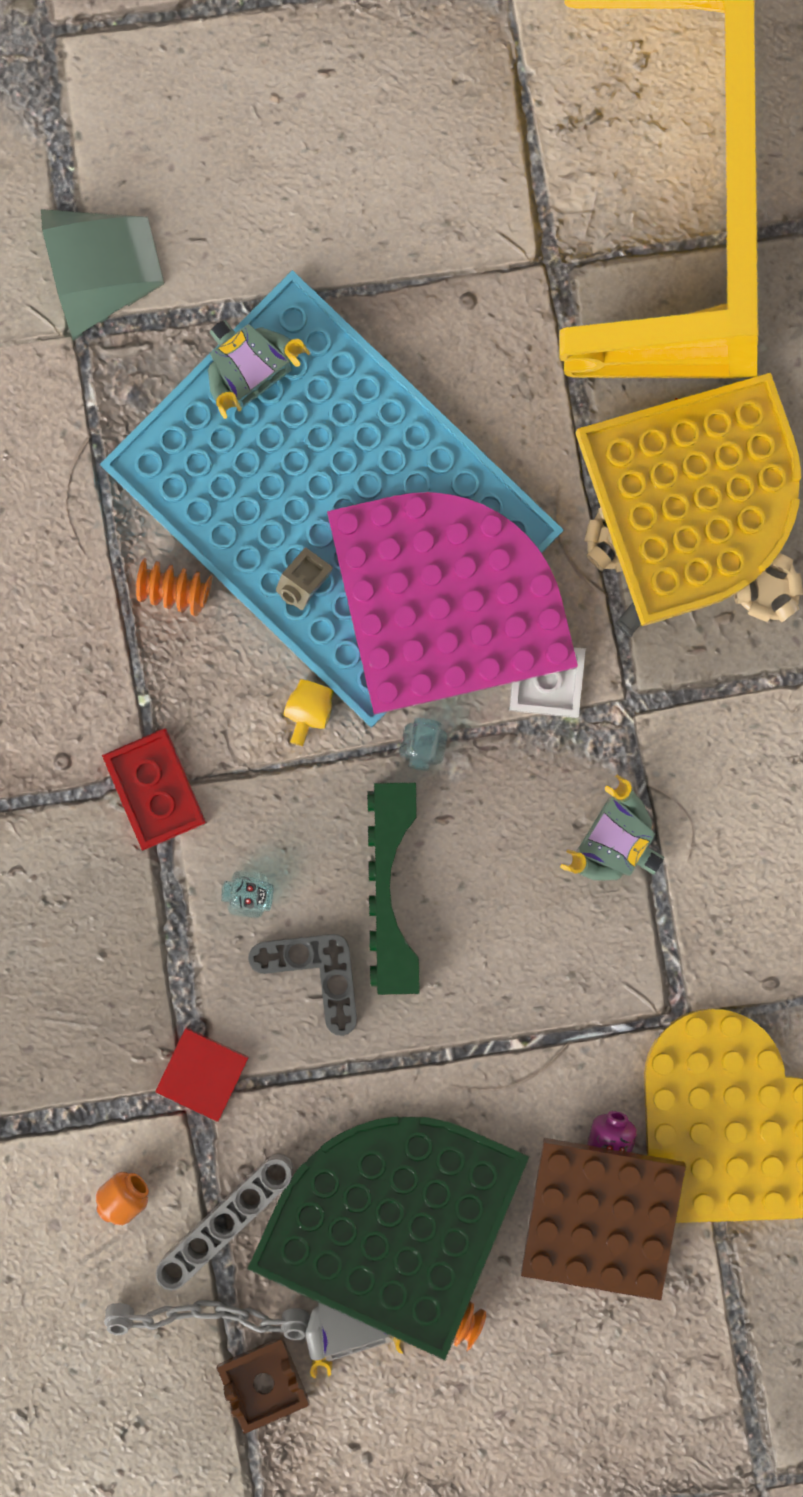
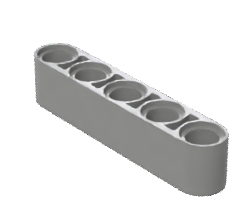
(216, 1236)

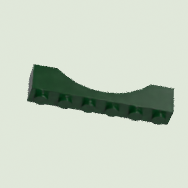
(396, 961)

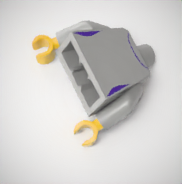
(338, 1335)

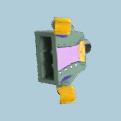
(248, 363)
(617, 839)

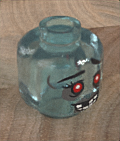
(423, 743)
(247, 894)

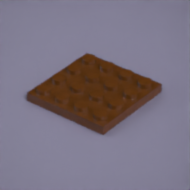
(602, 1218)

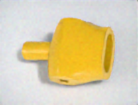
(308, 707)

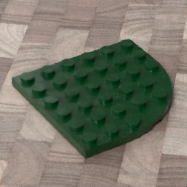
(393, 1225)

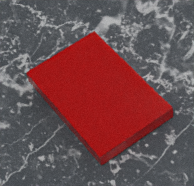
(154, 789)

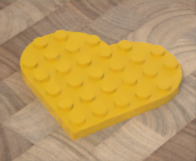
(728, 1112)

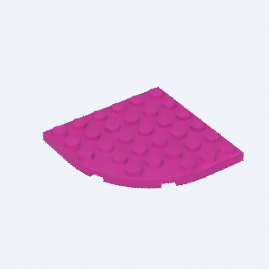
(446, 599)

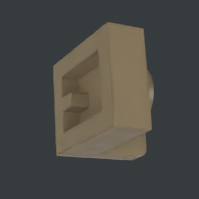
(303, 578)

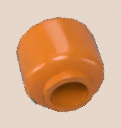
(122, 1198)

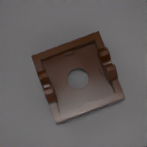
(256, 1408)

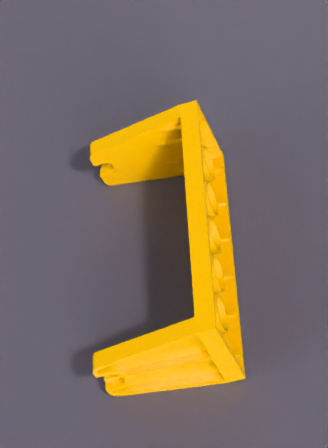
(719, 338)

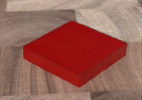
(202, 1074)

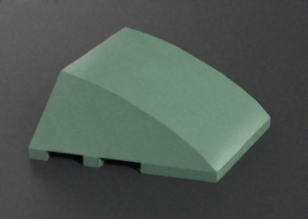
(99, 263)

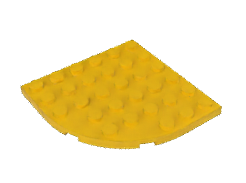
(696, 493)

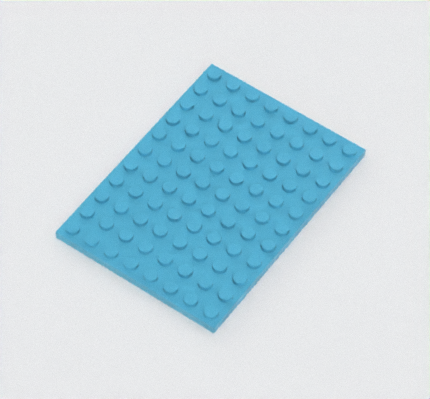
(316, 441)

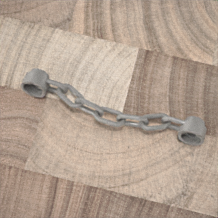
(120, 1318)

